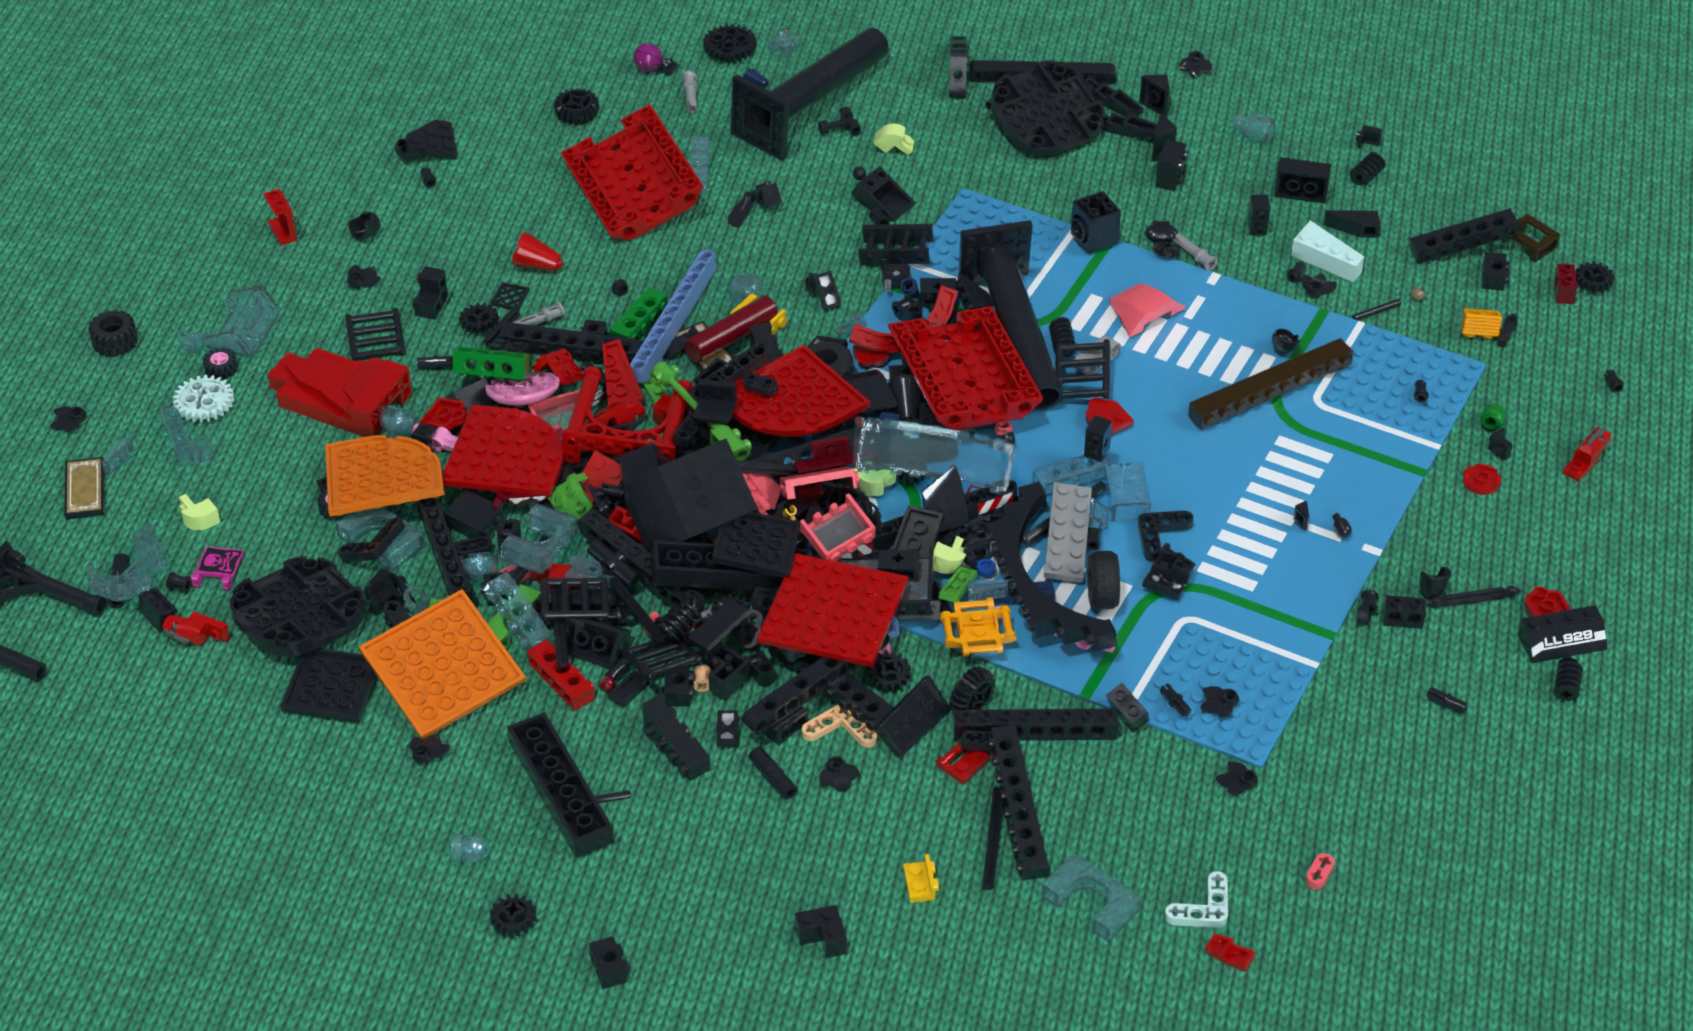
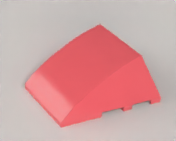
(1142, 305)

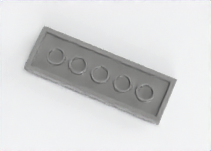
(1067, 532)

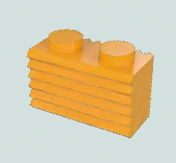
(1480, 323)

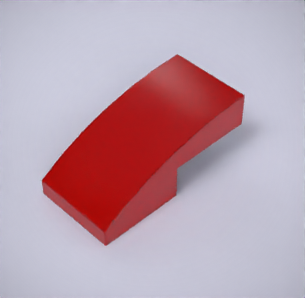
(1226, 951)

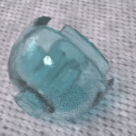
(743, 285)
(397, 421)
(479, 564)

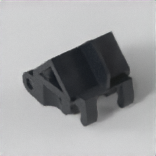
(383, 589)

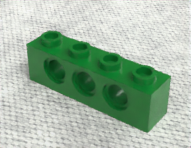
(640, 315)
(518, 361)

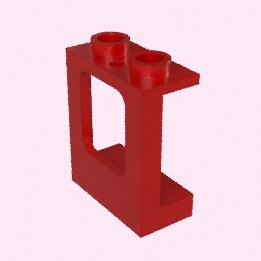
(283, 225)

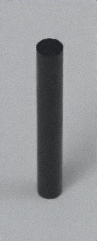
(1375, 310)
(613, 796)

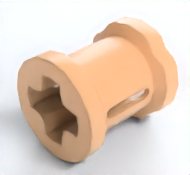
(701, 678)

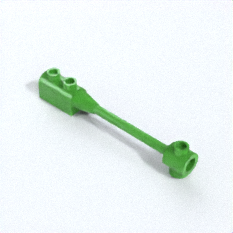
(667, 376)

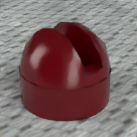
(607, 684)

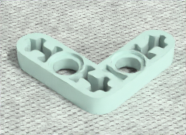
(1213, 908)

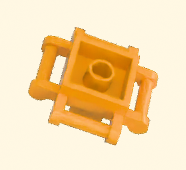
(977, 629)

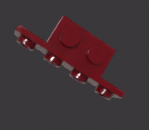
(827, 454)

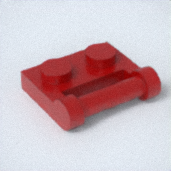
(964, 767)

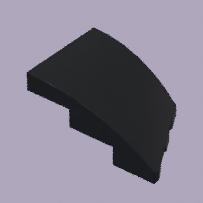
(947, 497)
(1169, 573)

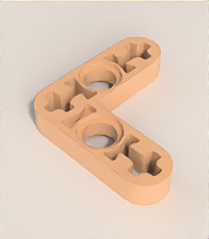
(838, 720)

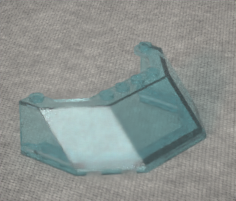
(931, 451)

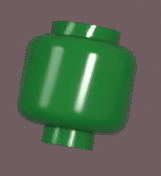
(1493, 417)

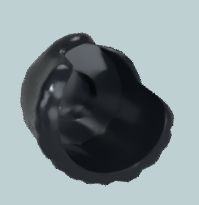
(364, 225)
(1435, 584)

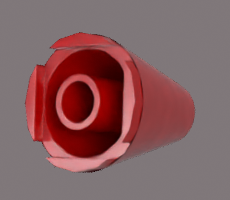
(535, 254)

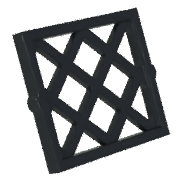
(494, 302)

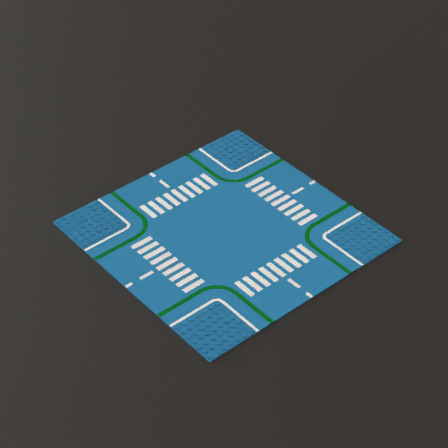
(1261, 585)

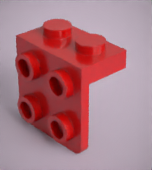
(561, 364)

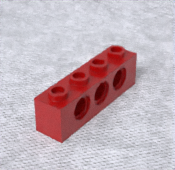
(565, 682)

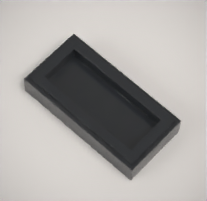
(628, 689)

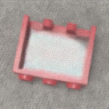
(556, 410)
(839, 530)

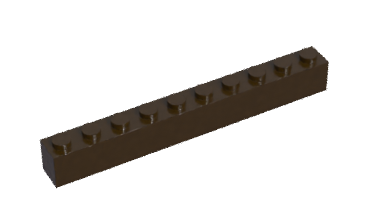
(1270, 383)

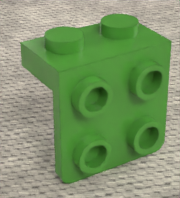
(571, 497)

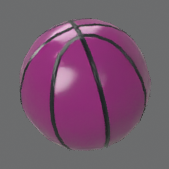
(647, 57)

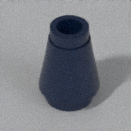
(755, 77)
(910, 287)

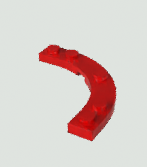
(885, 342)

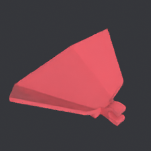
(764, 490)

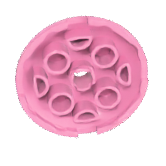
(531, 390)

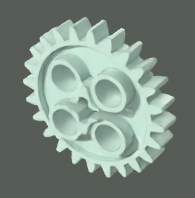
(203, 398)

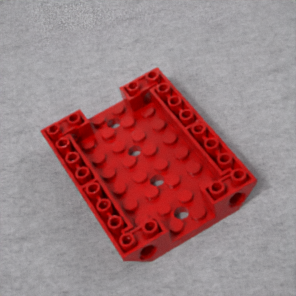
(655, 166)
(986, 363)

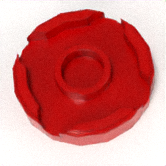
(1481, 479)

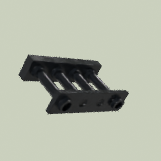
(896, 233)

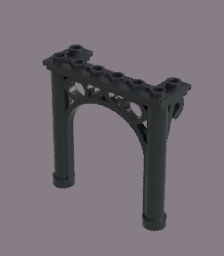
(15, 571)

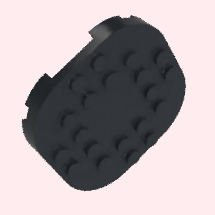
(1047, 109)
(297, 607)

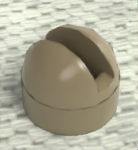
(1417, 293)

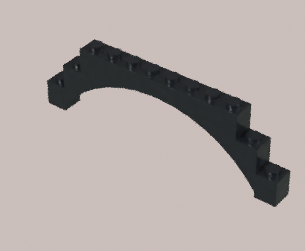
(1042, 613)

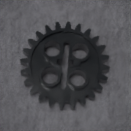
(729, 43)

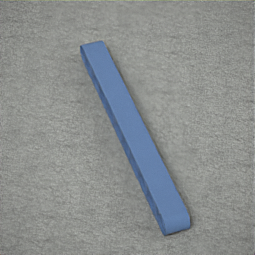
(674, 315)

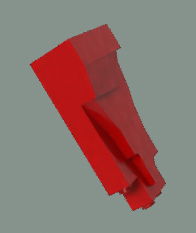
(340, 389)

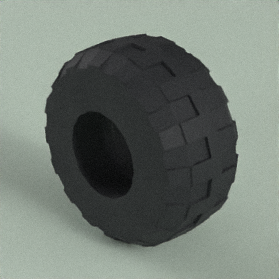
(834, 356)
(1103, 580)

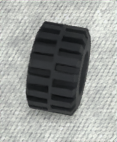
(113, 333)

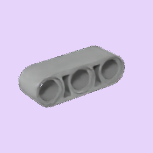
(1114, 350)

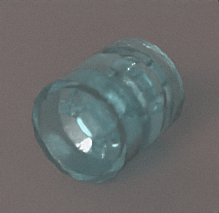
(467, 848)

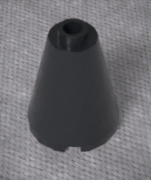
(907, 396)

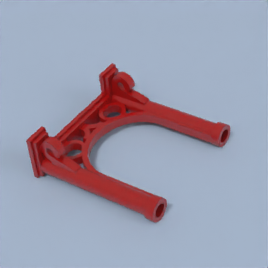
(613, 440)

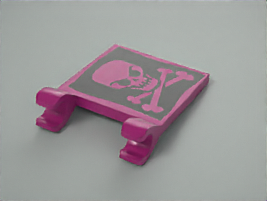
(218, 563)

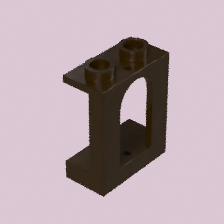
(1538, 249)

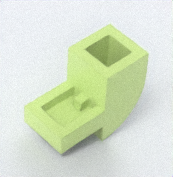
(891, 136)
(875, 482)
(199, 515)
(948, 558)

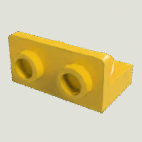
(920, 880)

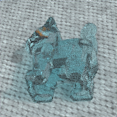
(784, 42)

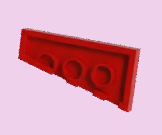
(619, 376)

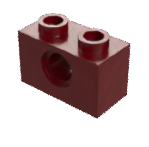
(1565, 283)

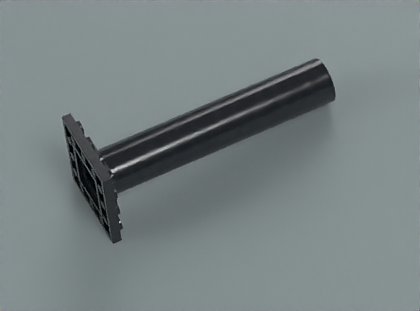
(763, 115)
(1000, 258)

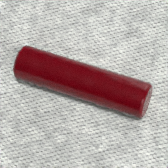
(729, 329)

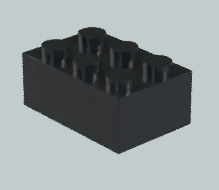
(1302, 180)

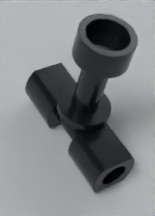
(846, 121)

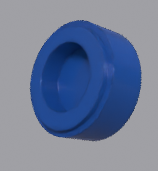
(986, 567)

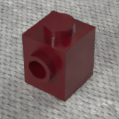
(810, 492)

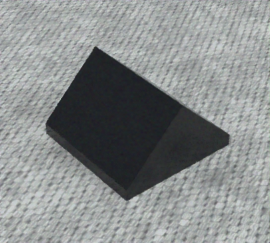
(1155, 93)
(1164, 130)
(473, 394)

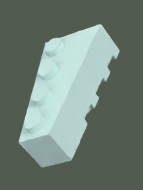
(1327, 252)

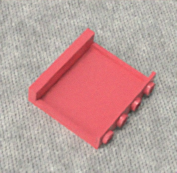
(788, 482)

